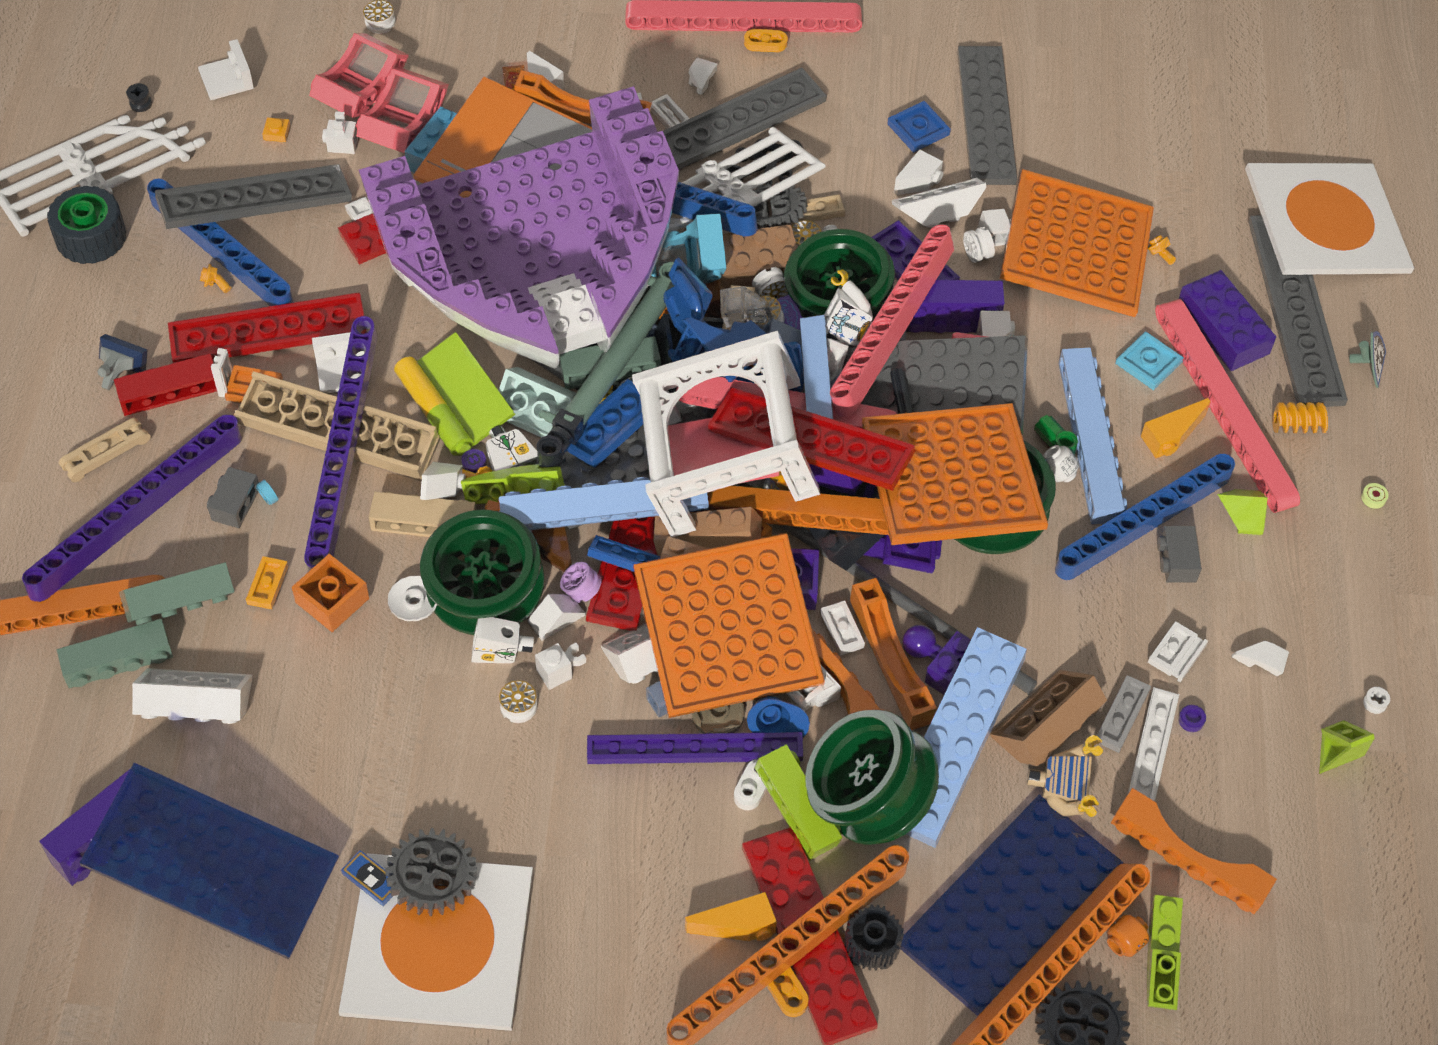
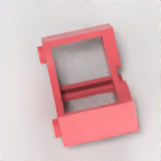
(358, 76)
(402, 109)

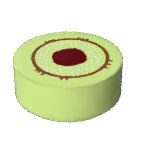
(1374, 495)

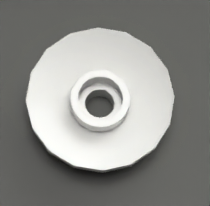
(403, 594)

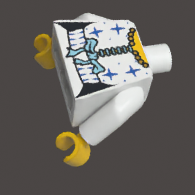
(848, 313)

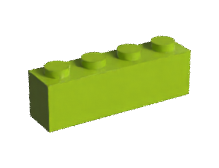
(787, 786)

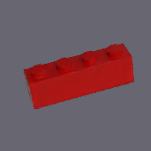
(165, 384)

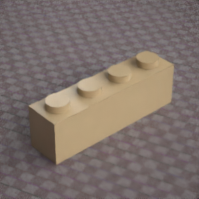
(412, 515)

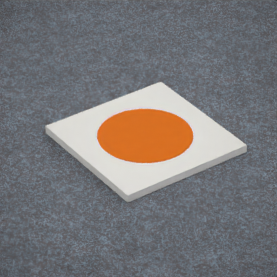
(1328, 218)
(441, 966)

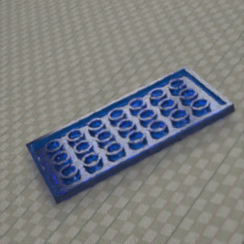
(210, 860)
(1008, 904)

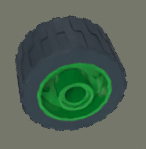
(86, 224)

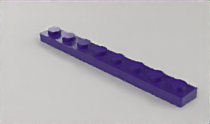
(688, 747)

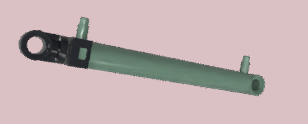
(569, 423)

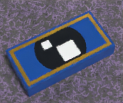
(368, 877)

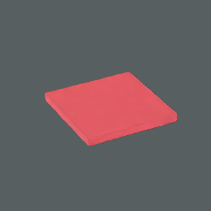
(697, 447)

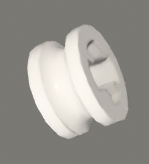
(1379, 694)

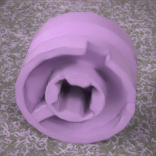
(580, 582)

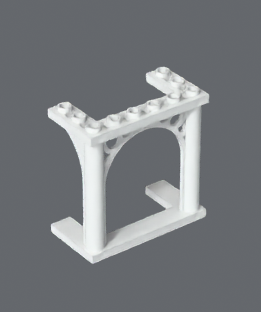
(660, 410)

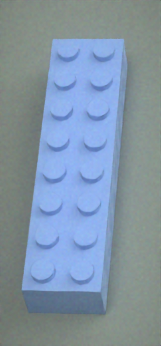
(966, 721)

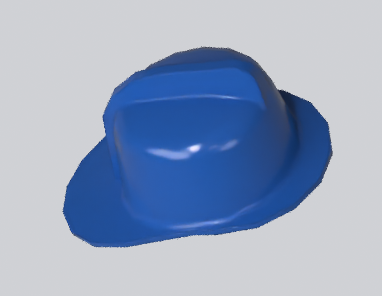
(777, 716)

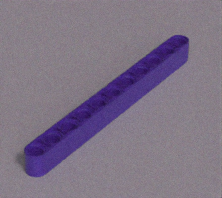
(340, 433)
(131, 508)

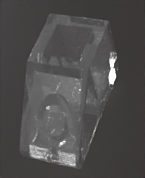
(743, 305)

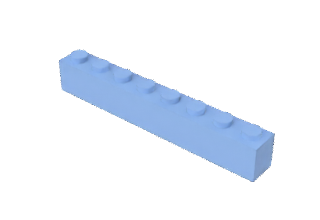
(1091, 427)
(587, 504)

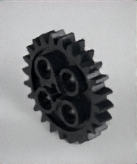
(1085, 1003)

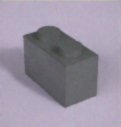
(233, 497)
(1179, 554)

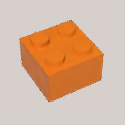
(330, 592)

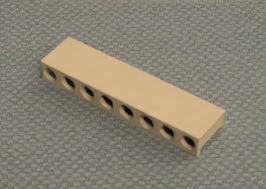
(309, 419)

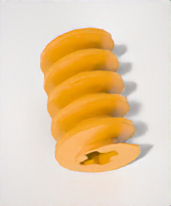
(1300, 415)

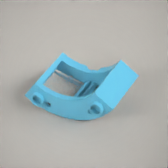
(698, 247)

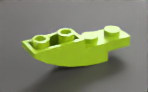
(516, 479)
(1164, 953)

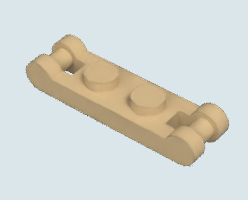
(104, 449)

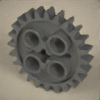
(785, 206)
(424, 893)

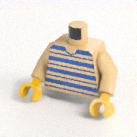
(1067, 779)

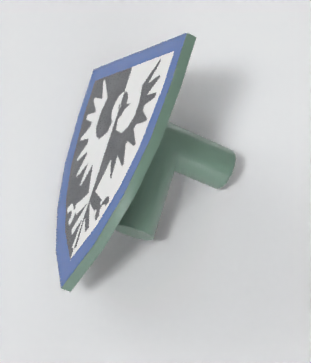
(1374, 356)

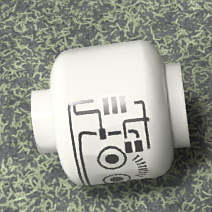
(1062, 463)

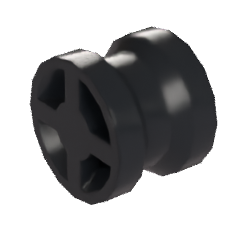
(139, 97)

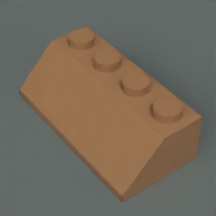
(715, 528)
(1049, 716)

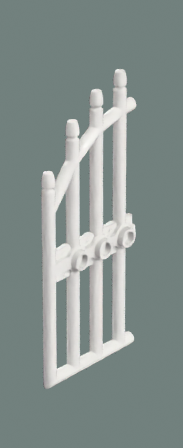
(84, 170)
(733, 188)

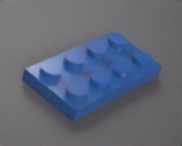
(609, 425)

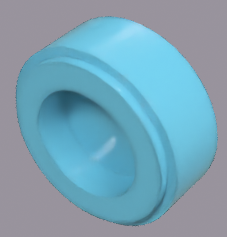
(266, 492)

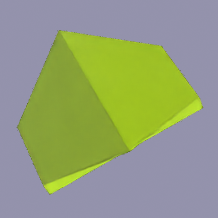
(1246, 509)
(1343, 744)

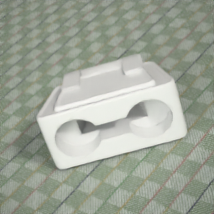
(818, 695)

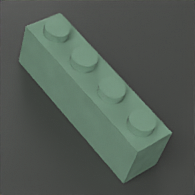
(579, 363)
(177, 592)
(114, 653)

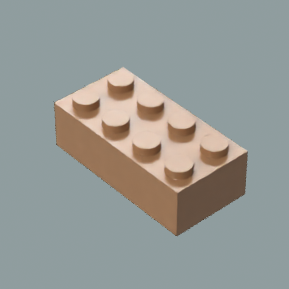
(754, 253)

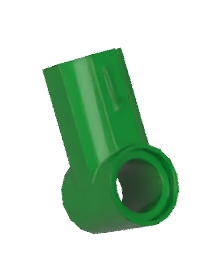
(1054, 434)

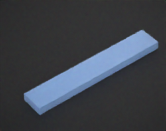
(816, 366)

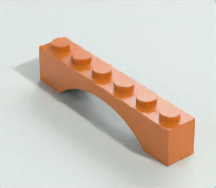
(544, 92)
(907, 688)
(852, 693)
(1241, 883)

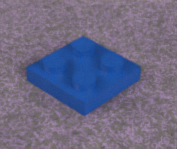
(918, 126)

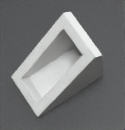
(554, 615)

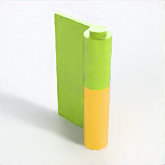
(454, 394)

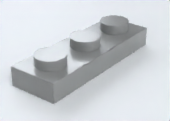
(1123, 713)

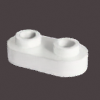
(749, 782)

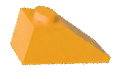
(1169, 431)
(739, 920)

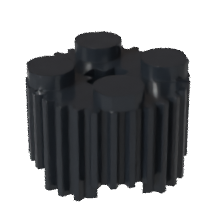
(869, 951)

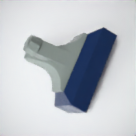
(119, 356)

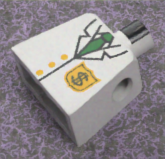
(509, 449)
(498, 641)

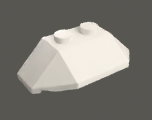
(942, 203)

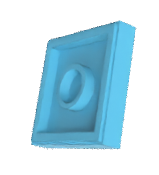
(1149, 360)

